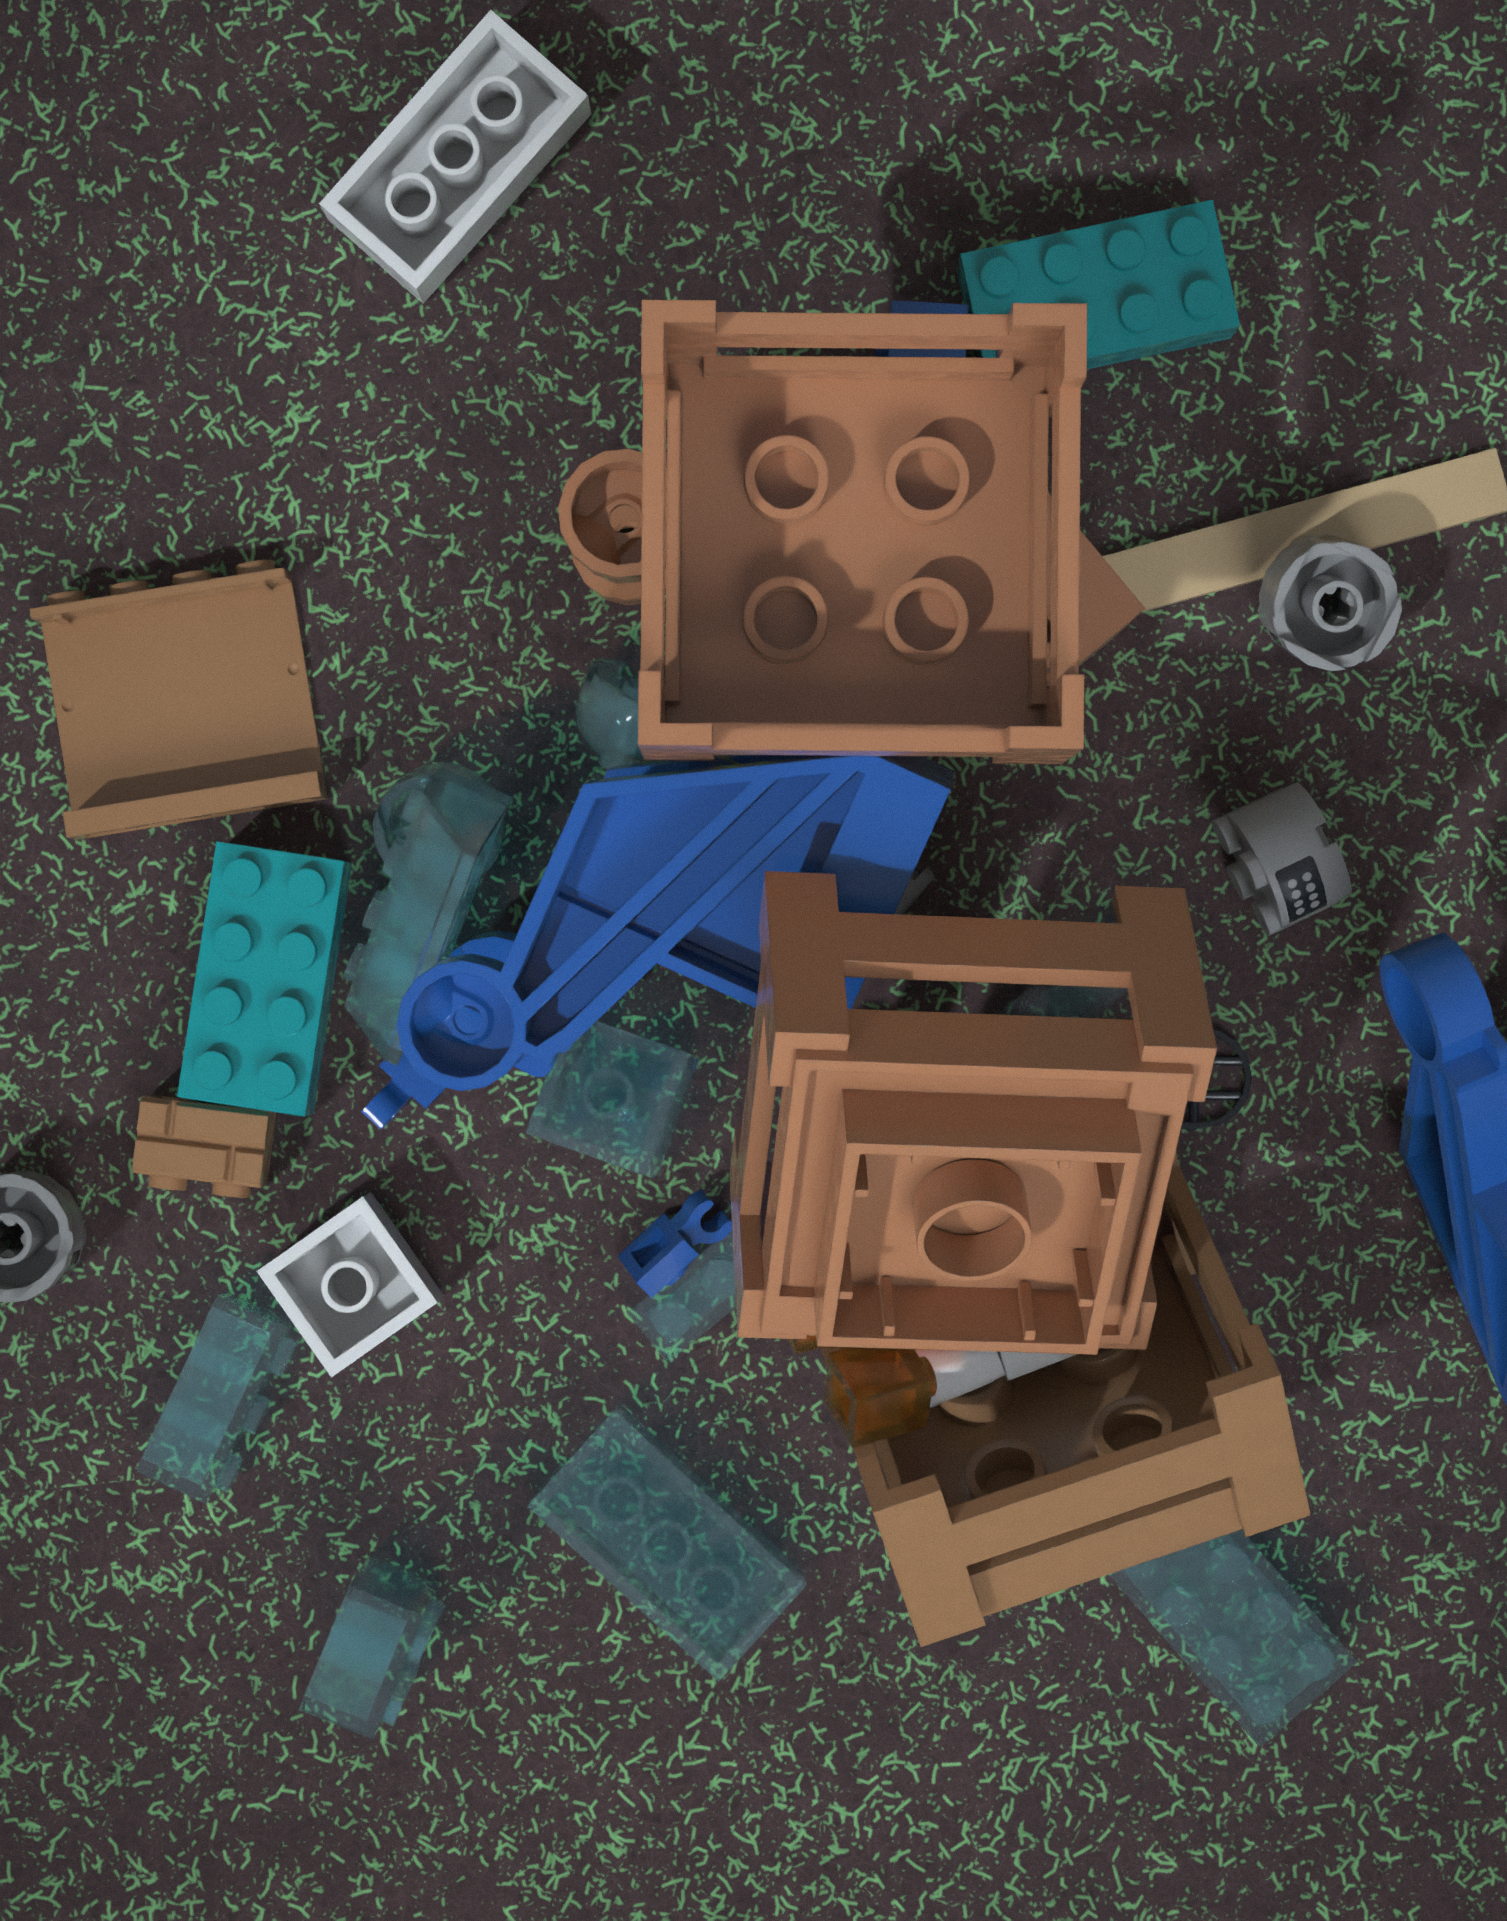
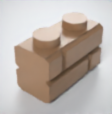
(203, 1143)

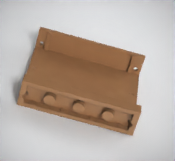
(181, 700)

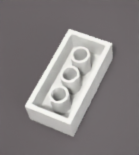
(456, 156)

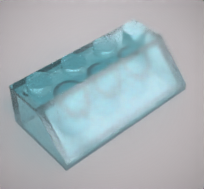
(426, 898)

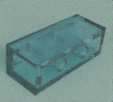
(218, 1398)

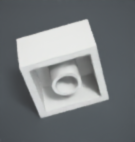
(350, 1284)

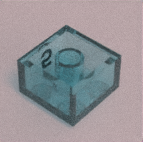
(615, 1098)

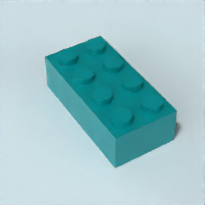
(1145, 279)
(264, 979)

